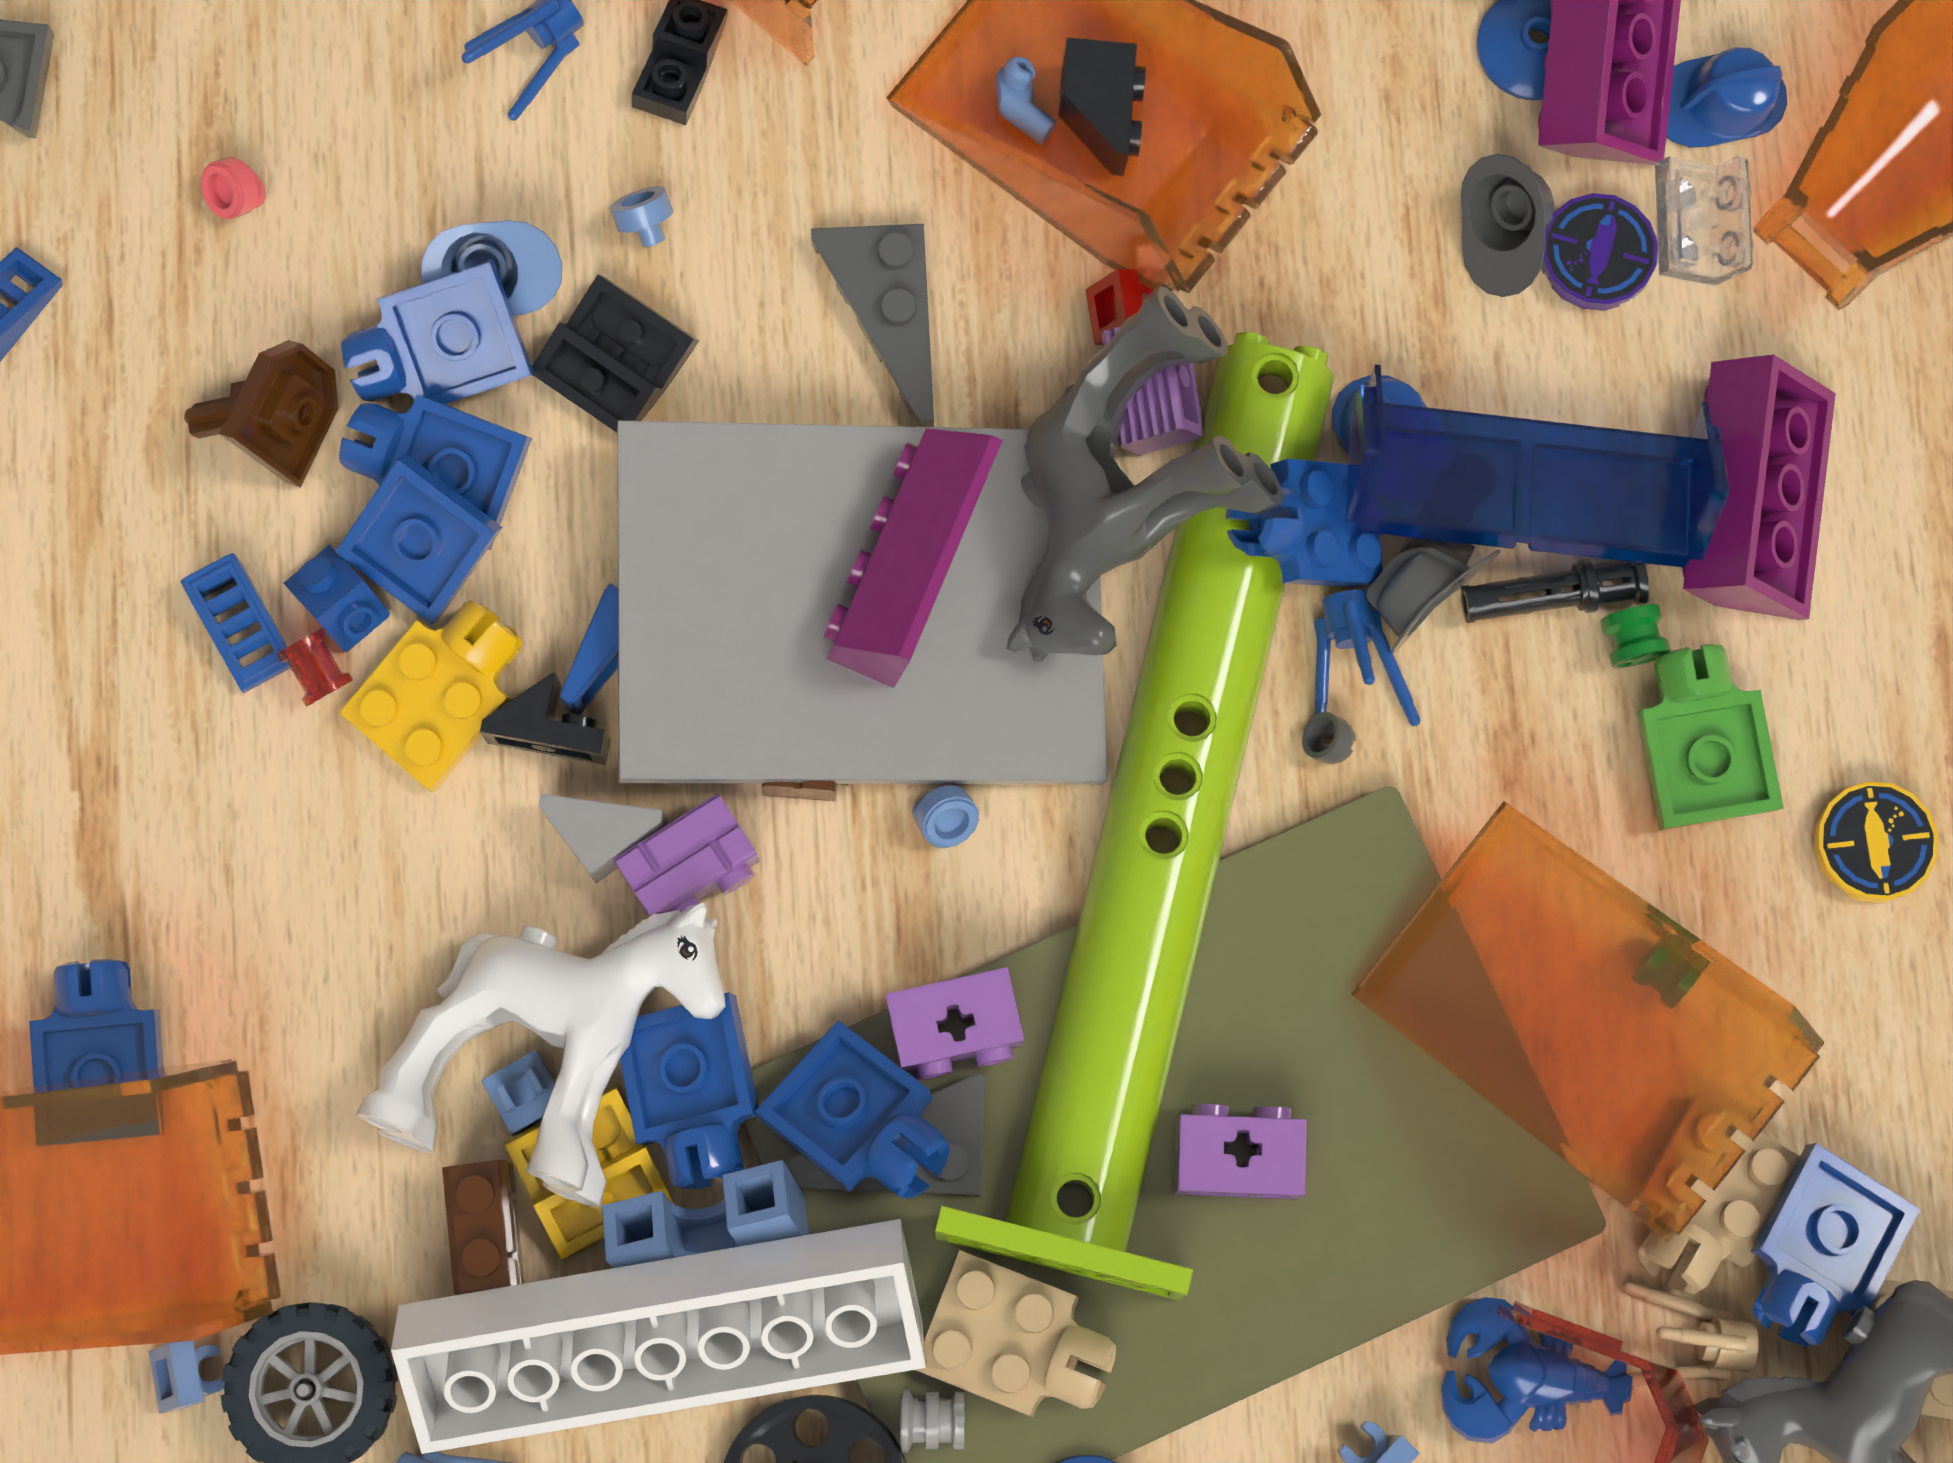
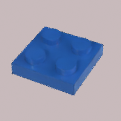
(418, 539)

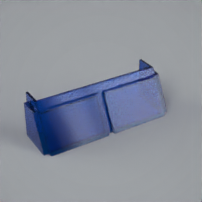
(1534, 482)

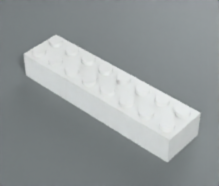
(659, 1336)

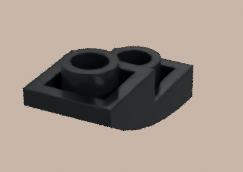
(679, 59)

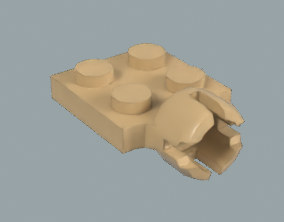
(1727, 1221)
(1012, 1339)

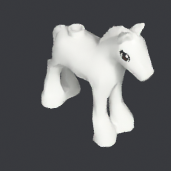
(571, 1005)

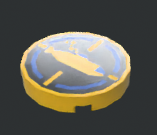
(1875, 842)

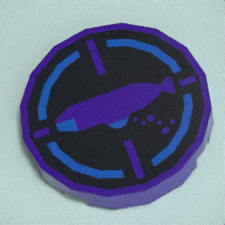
(1599, 251)

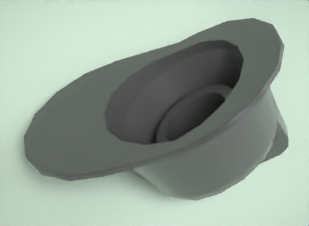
(1504, 224)
(1416, 585)

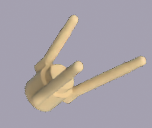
(1722, 1342)

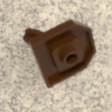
(276, 412)

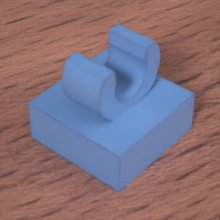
(521, 1091)
(178, 1376)
(1394, 1450)

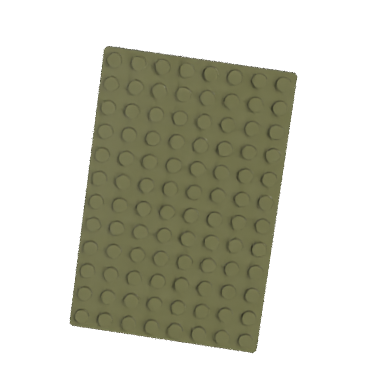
(1407, 1169)

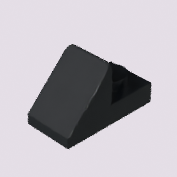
(530, 726)

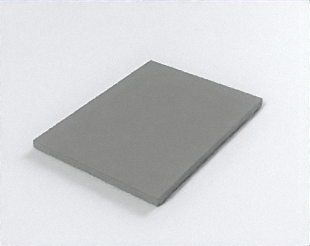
(724, 596)

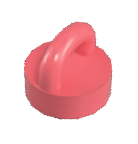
(231, 188)

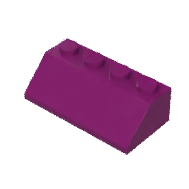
(1609, 79)
(1776, 462)
(911, 553)

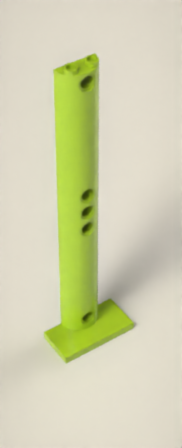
(1146, 907)

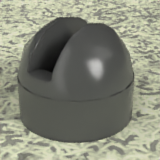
(1332, 726)

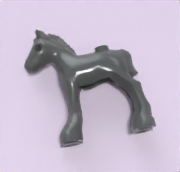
(1091, 504)
(1863, 1404)

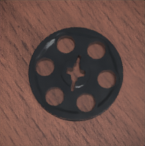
(847, 1426)

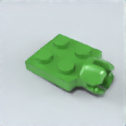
(1706, 742)

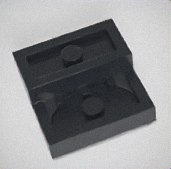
(613, 355)

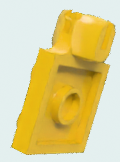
(435, 691)

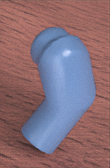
(1015, 100)

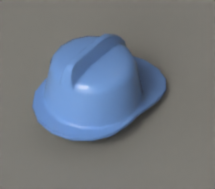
(521, 252)

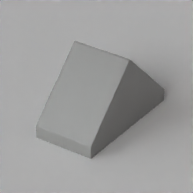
(599, 830)

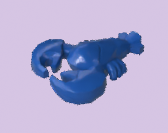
(1525, 1376)

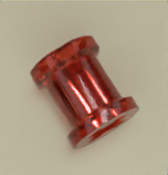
(314, 667)

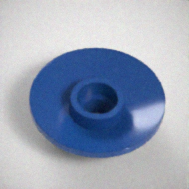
(1508, 52)

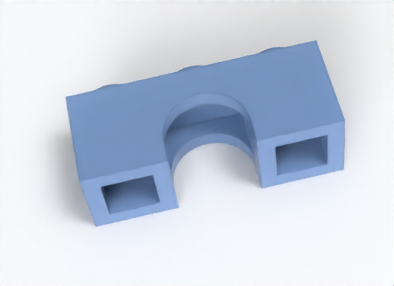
(756, 1208)

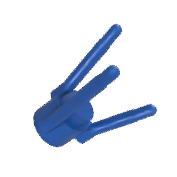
(546, 24)
(1354, 625)

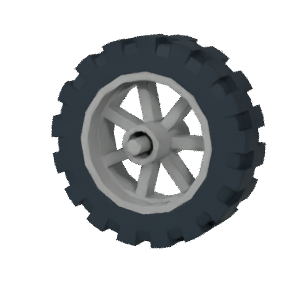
(260, 1347)

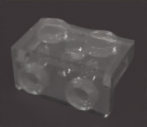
(1703, 219)

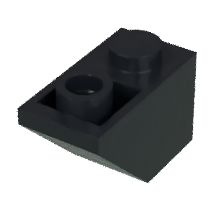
(1098, 98)

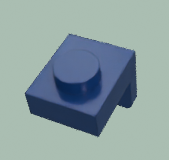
(337, 598)

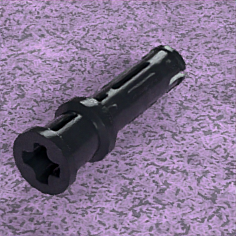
(1587, 591)

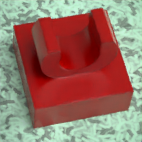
(1114, 300)

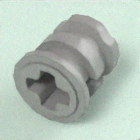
(931, 1420)

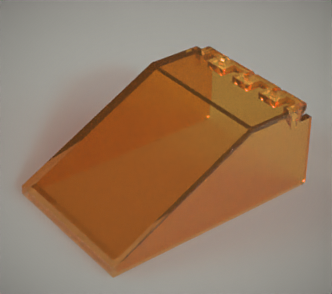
(1212, 115)
(1590, 1020)
(131, 1210)

